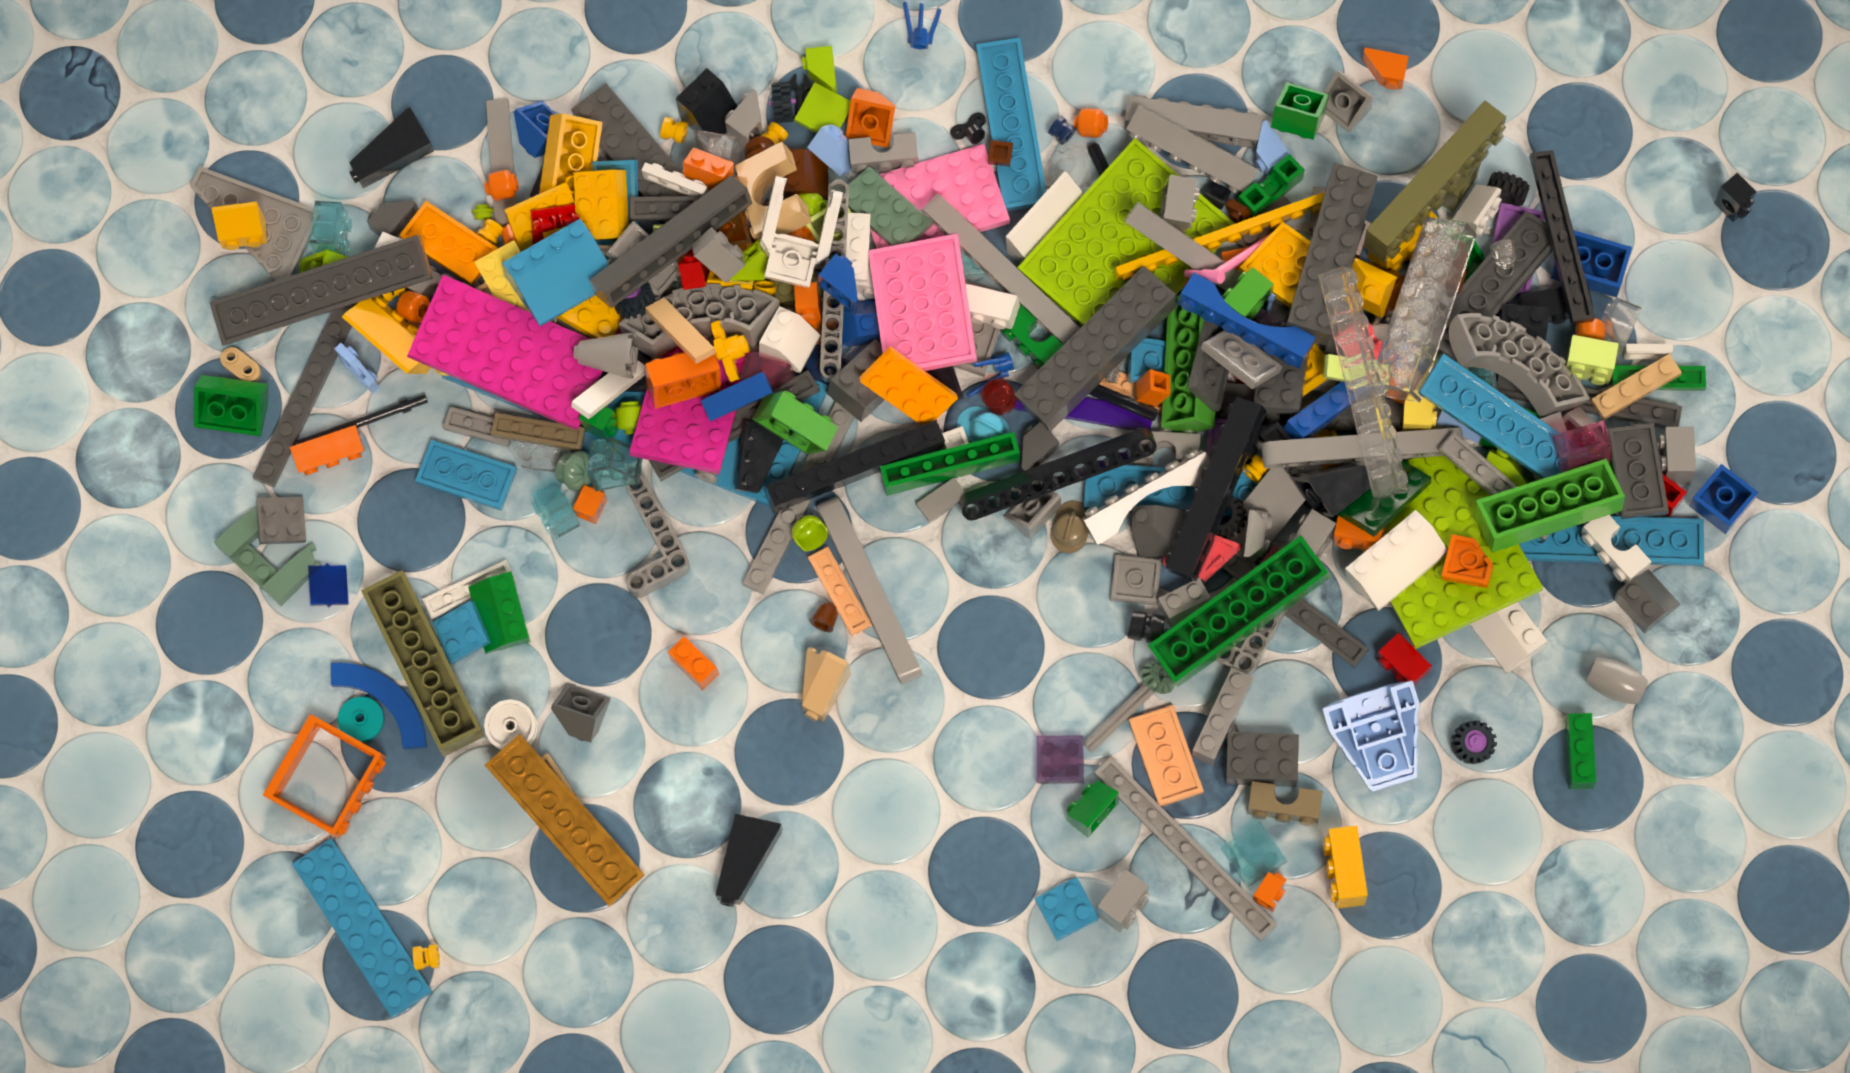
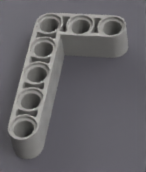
(659, 536)
(1246, 651)

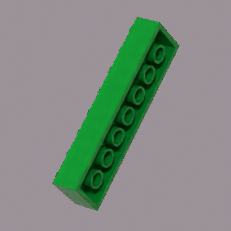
(1239, 611)

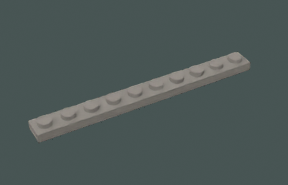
(780, 534)
(1186, 850)

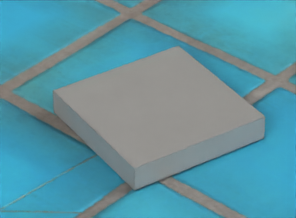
(1136, 580)

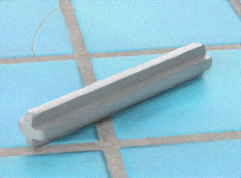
(1118, 718)

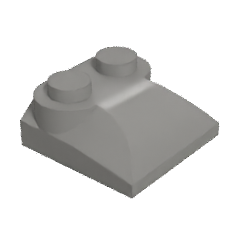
(1256, 530)

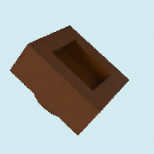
(1000, 153)
(1237, 211)

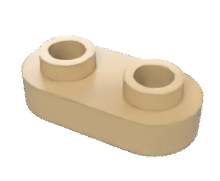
(240, 364)

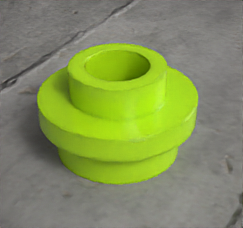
(482, 212)

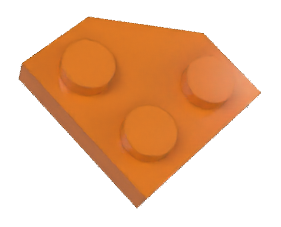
(1467, 563)

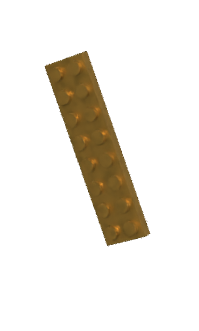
(564, 820)

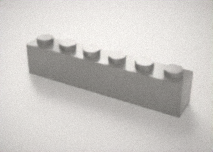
(1211, 124)
(1191, 148)

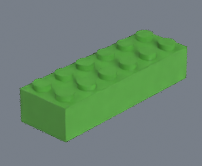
(1182, 408)
(1549, 505)

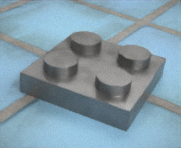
(281, 520)

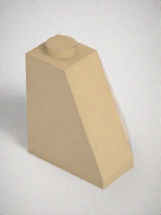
(823, 683)

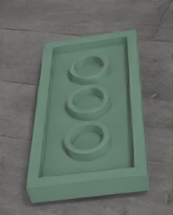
(890, 212)

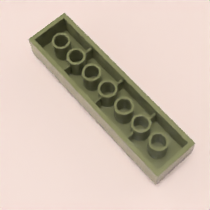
(1435, 181)
(423, 663)

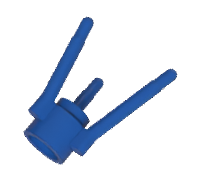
(920, 38)
(1001, 363)

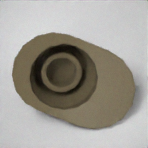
(1068, 529)

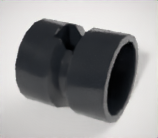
(1138, 623)

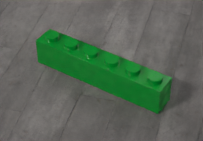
(950, 463)

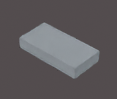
(940, 500)

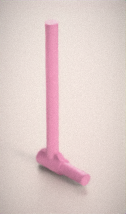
(1218, 274)

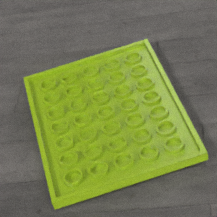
(1092, 239)
(1437, 606)

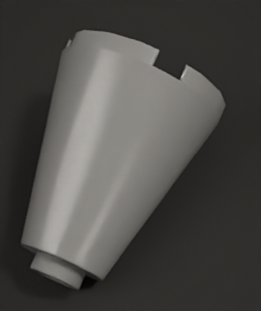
(609, 354)

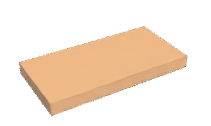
(1166, 756)

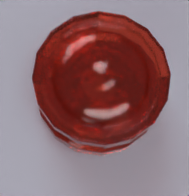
(999, 396)

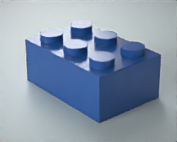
(1602, 263)

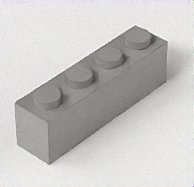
(1222, 716)

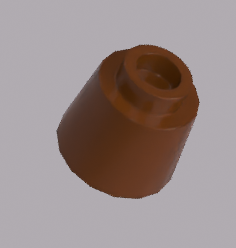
(824, 617)

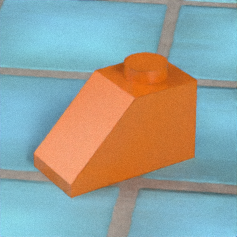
(1386, 67)

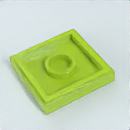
(822, 108)

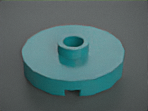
(369, 727)

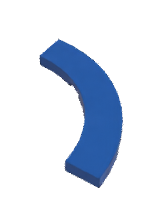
(389, 694)

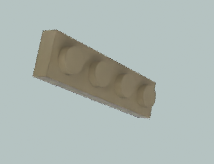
(537, 432)

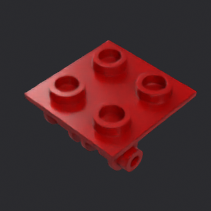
(551, 218)

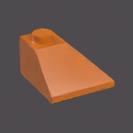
(870, 117)

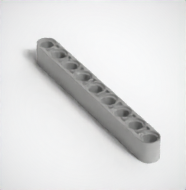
(1000, 269)
(834, 314)
(1348, 448)
(869, 590)

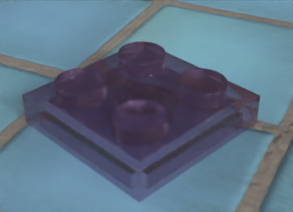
(1060, 759)

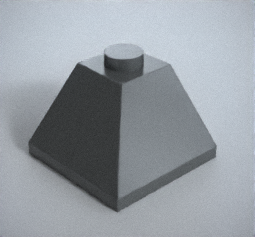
(1155, 529)
(580, 711)

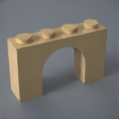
(757, 175)

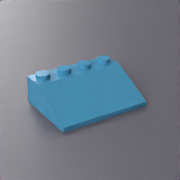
(556, 272)

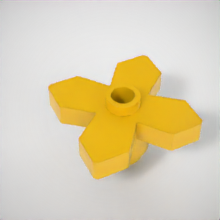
(729, 349)

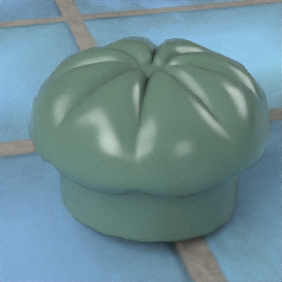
(573, 470)

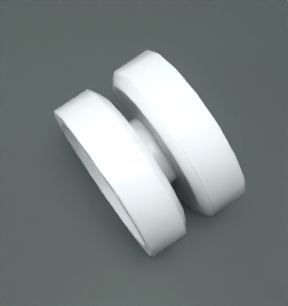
(502, 715)

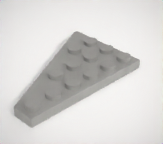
(286, 220)

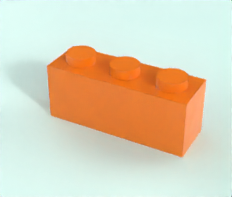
(327, 450)

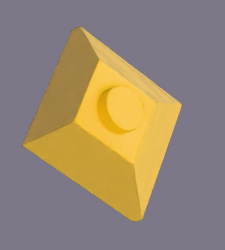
(1373, 286)

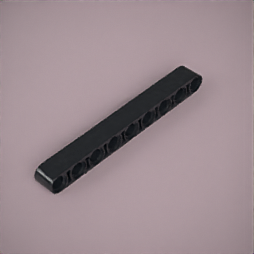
(1069, 476)

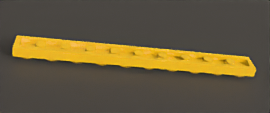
(1231, 234)

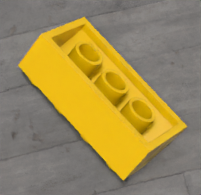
(569, 149)
(386, 331)

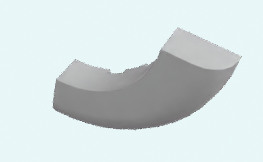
(737, 309)
(1519, 358)

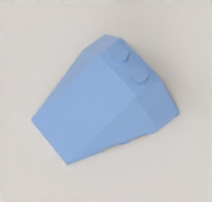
(1378, 732)

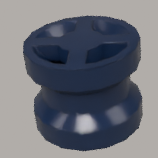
(1062, 130)

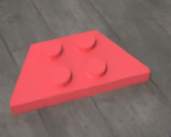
(1218, 555)

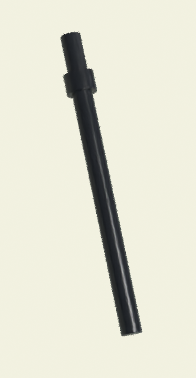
(404, 406)

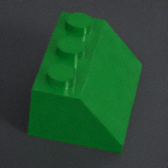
(230, 405)
(500, 611)

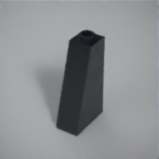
(391, 150)
(745, 855)

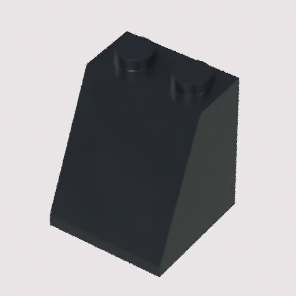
(706, 103)
(1532, 318)
(1332, 487)

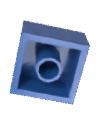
(1723, 499)

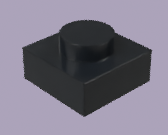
(1217, 195)

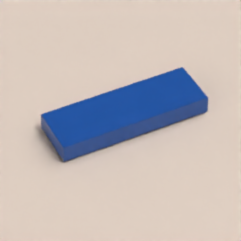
(737, 396)

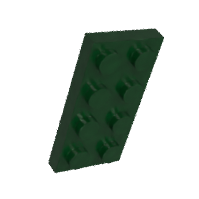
(1374, 513)

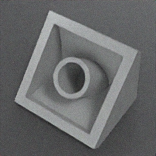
(1347, 101)
(1034, 513)

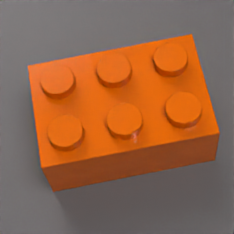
(681, 379)

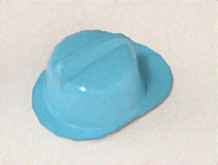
(981, 424)

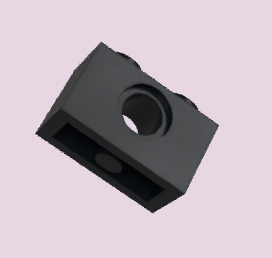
(1735, 197)

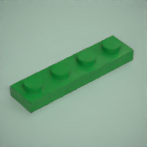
(1692, 377)

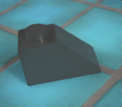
(392, 217)
(1037, 446)

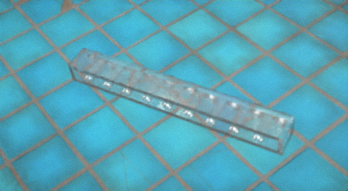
(1363, 382)

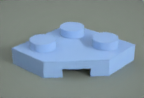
(350, 360)

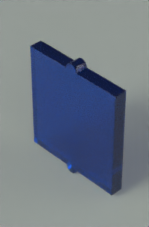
(328, 585)

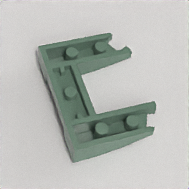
(277, 584)

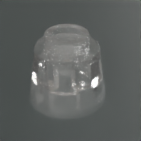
(1503, 253)

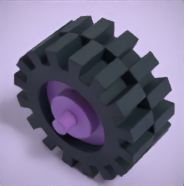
(782, 102)
(636, 302)
(1473, 742)

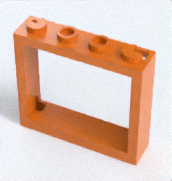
(293, 759)

